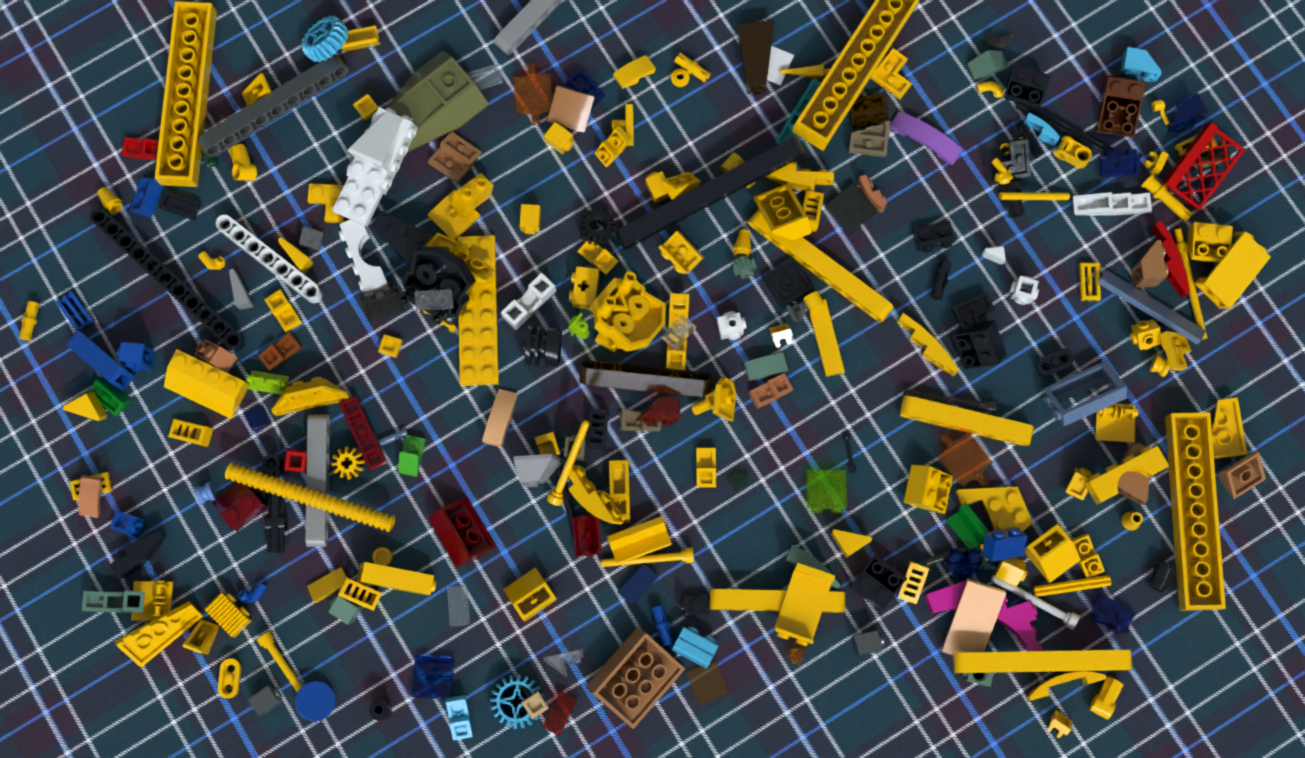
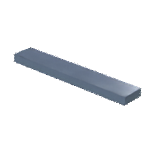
(1152, 307)

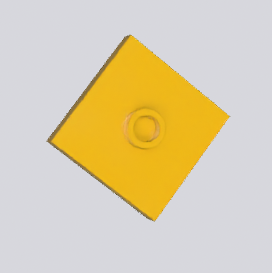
(450, 220)

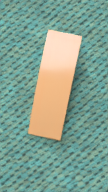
(500, 418)

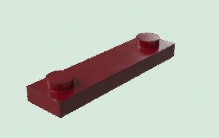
(363, 433)

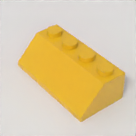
(204, 384)

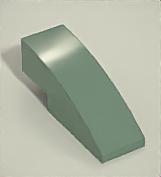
(800, 556)

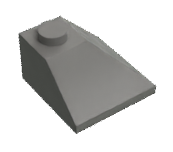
(536, 468)

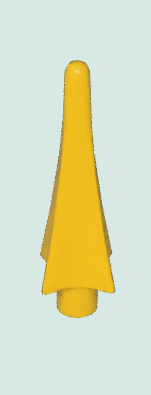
(815, 72)

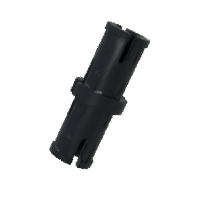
(940, 280)

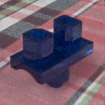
(963, 566)

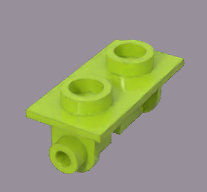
(579, 327)
(267, 382)

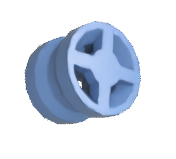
(205, 493)

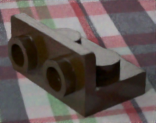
(869, 110)

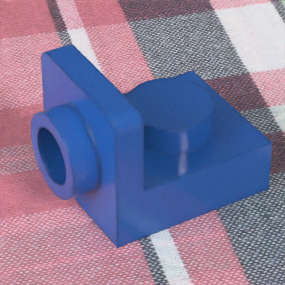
(127, 524)

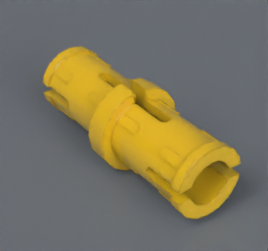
(692, 67)
(29, 321)

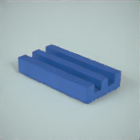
(66, 300)

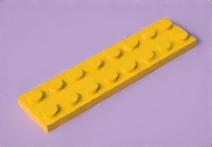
(479, 321)

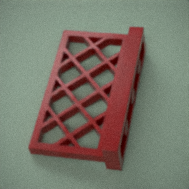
(1189, 157)

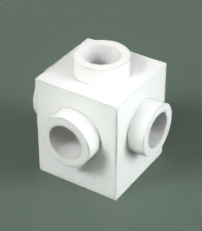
(1027, 284)
(731, 332)

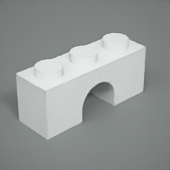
(537, 294)

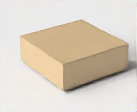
(535, 705)

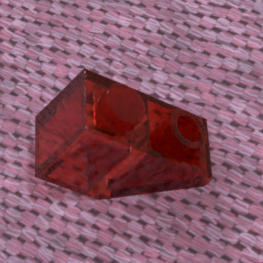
(661, 410)

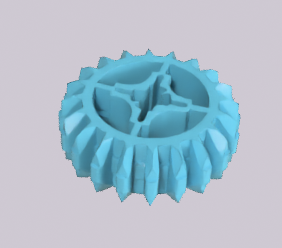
(324, 38)
(517, 692)

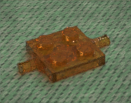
(533, 94)
(964, 460)

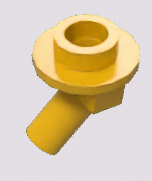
(1004, 175)

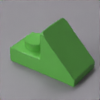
(411, 456)

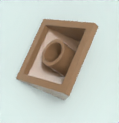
(1242, 474)

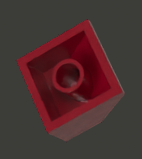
(238, 505)

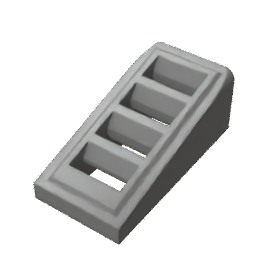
(240, 294)

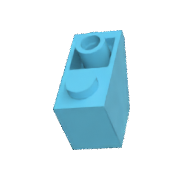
(1140, 65)

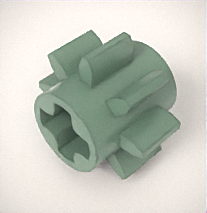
(744, 267)

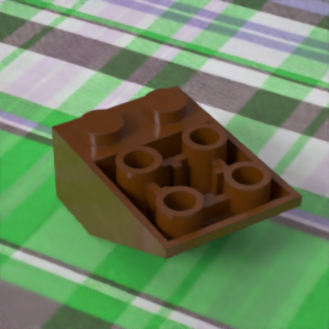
(1120, 105)

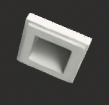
(995, 254)

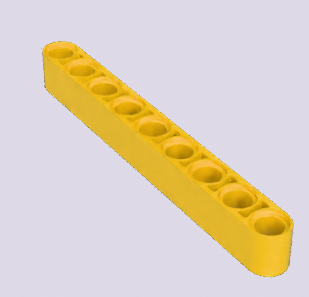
(827, 270)
(1042, 661)

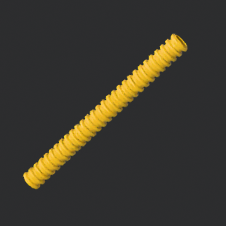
(309, 497)

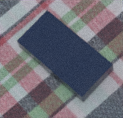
(638, 584)

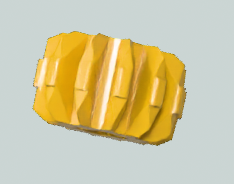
(344, 457)

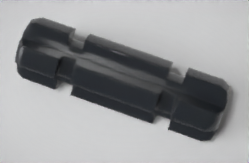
(1033, 143)

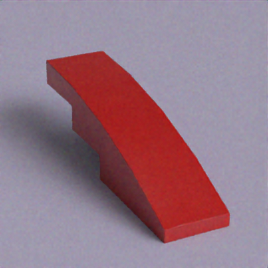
(1176, 271)

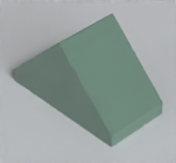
(987, 64)

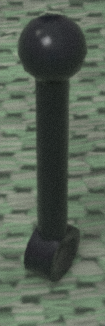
(852, 468)

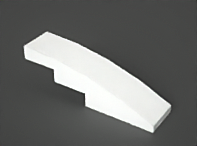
(1112, 204)

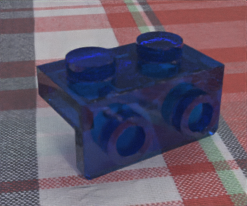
(1120, 164)

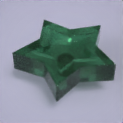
(738, 480)

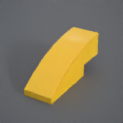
(620, 487)

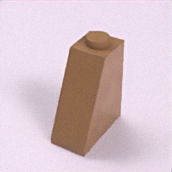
(1132, 483)

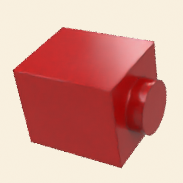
(295, 459)

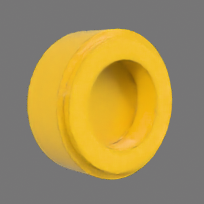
(382, 556)

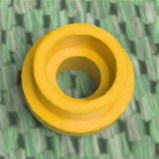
(680, 83)

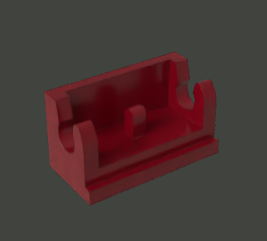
(586, 536)

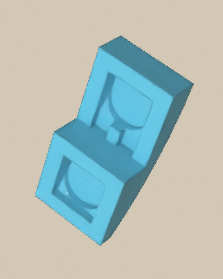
(1047, 133)
(459, 717)

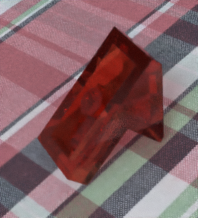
(560, 713)

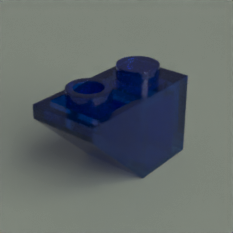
(1186, 112)

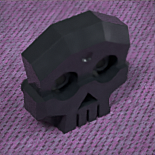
(444, 271)

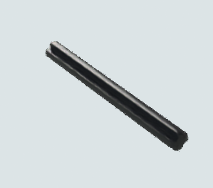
(1067, 129)

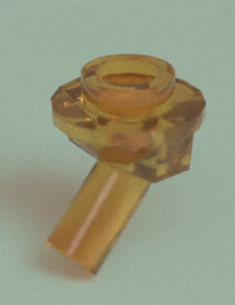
(795, 655)

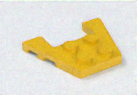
(1003, 507)

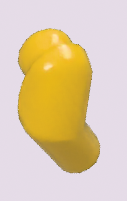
(990, 86)
(211, 263)

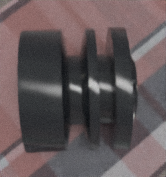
(543, 346)

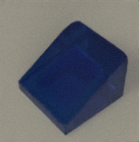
(257, 418)

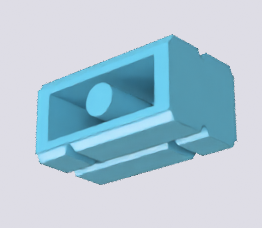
(695, 646)

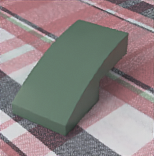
(765, 366)

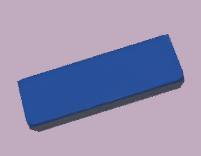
(146, 197)

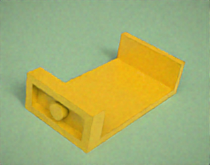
(1234, 271)
(803, 604)

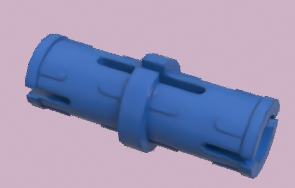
(662, 625)

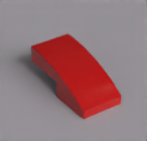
(140, 149)

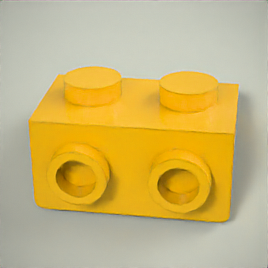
(681, 253)

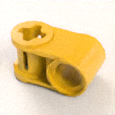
(1072, 151)

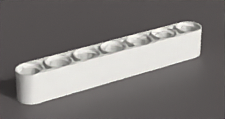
(263, 252)

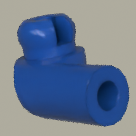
(253, 595)

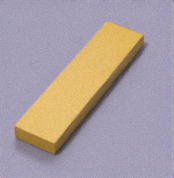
(826, 341)

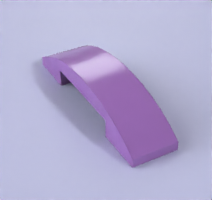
(927, 136)

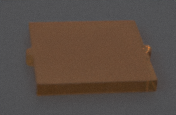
(707, 683)

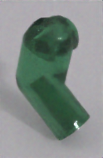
(209, 162)

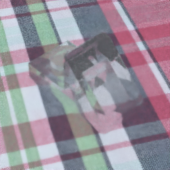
(679, 332)
(558, 661)

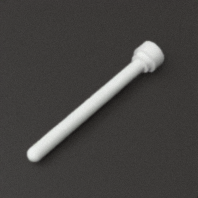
(1069, 619)

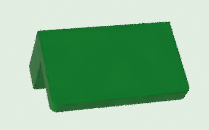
(968, 527)

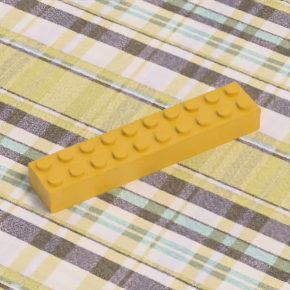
(852, 70)
(186, 94)
(1194, 512)

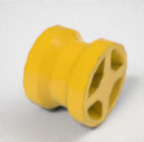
(1159, 365)

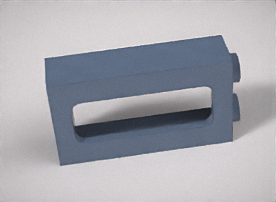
(1079, 383)

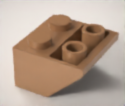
(1151, 267)

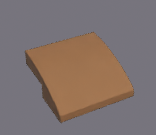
(570, 108)
(454, 157)

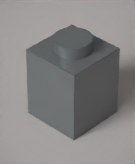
(868, 642)
(266, 700)

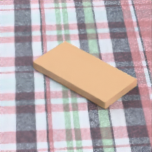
(973, 618)

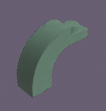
(113, 601)

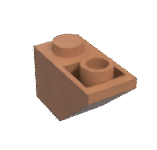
(215, 355)

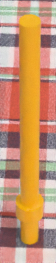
(1183, 248)

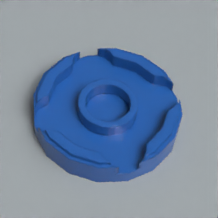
(315, 701)

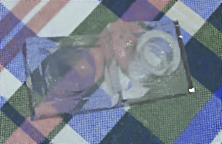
(434, 299)

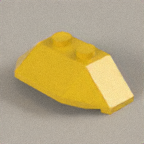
(308, 396)

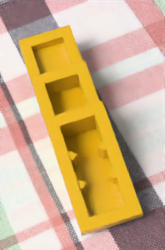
(933, 350)

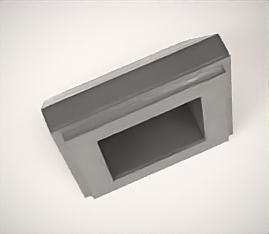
(311, 238)

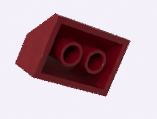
(461, 532)

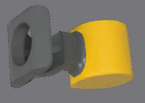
(811, 303)

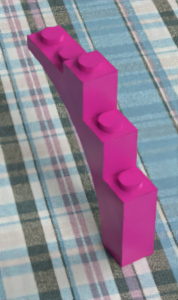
(1015, 618)

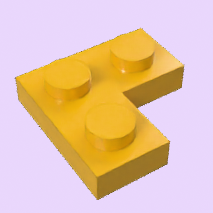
(887, 74)
(327, 195)
(1175, 347)

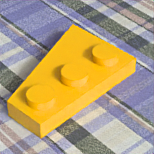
(1228, 430)

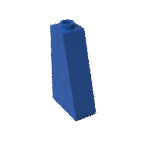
(100, 360)

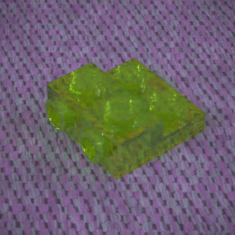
(826, 490)

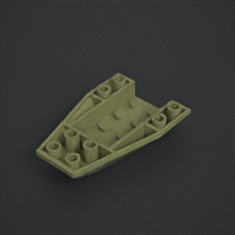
(438, 99)

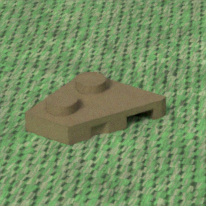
(871, 141)

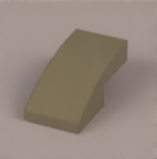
(629, 422)

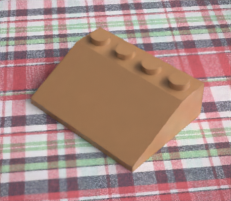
(635, 677)

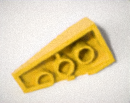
(478, 268)

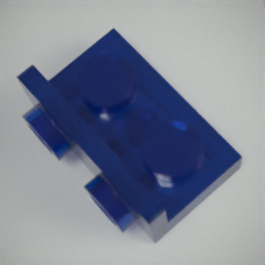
(1112, 613)

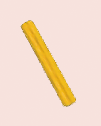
(1069, 586)

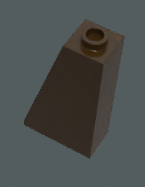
(755, 51)

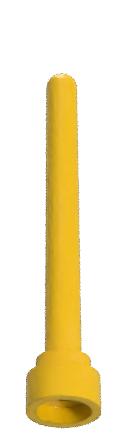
(556, 495)
(685, 555)
(267, 641)

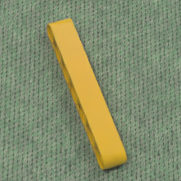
(966, 420)
(765, 600)

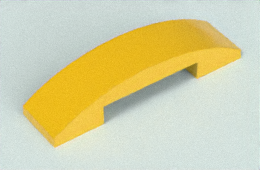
(678, 306)
(1042, 690)

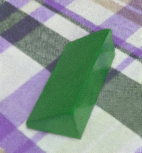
(110, 396)

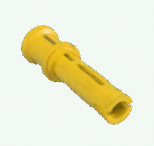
(1159, 191)

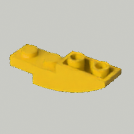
(802, 179)
(593, 500)

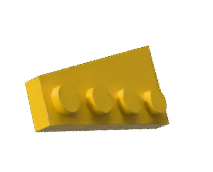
(156, 635)

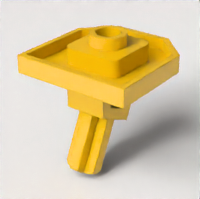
(720, 401)

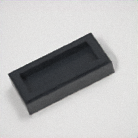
(179, 205)

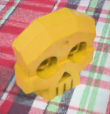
(617, 306)

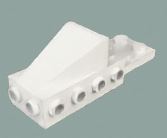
(374, 165)

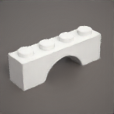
(355, 236)

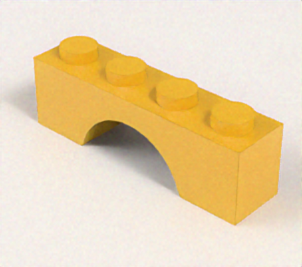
(1106, 485)

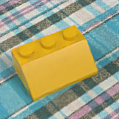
(783, 212)

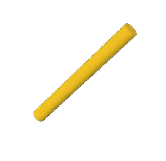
(1033, 196)

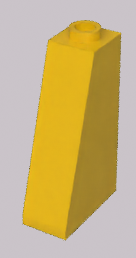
(396, 578)

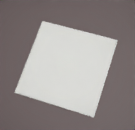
(778, 60)

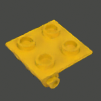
(1116, 423)
(156, 599)

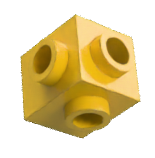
(1145, 334)

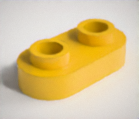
(229, 678)

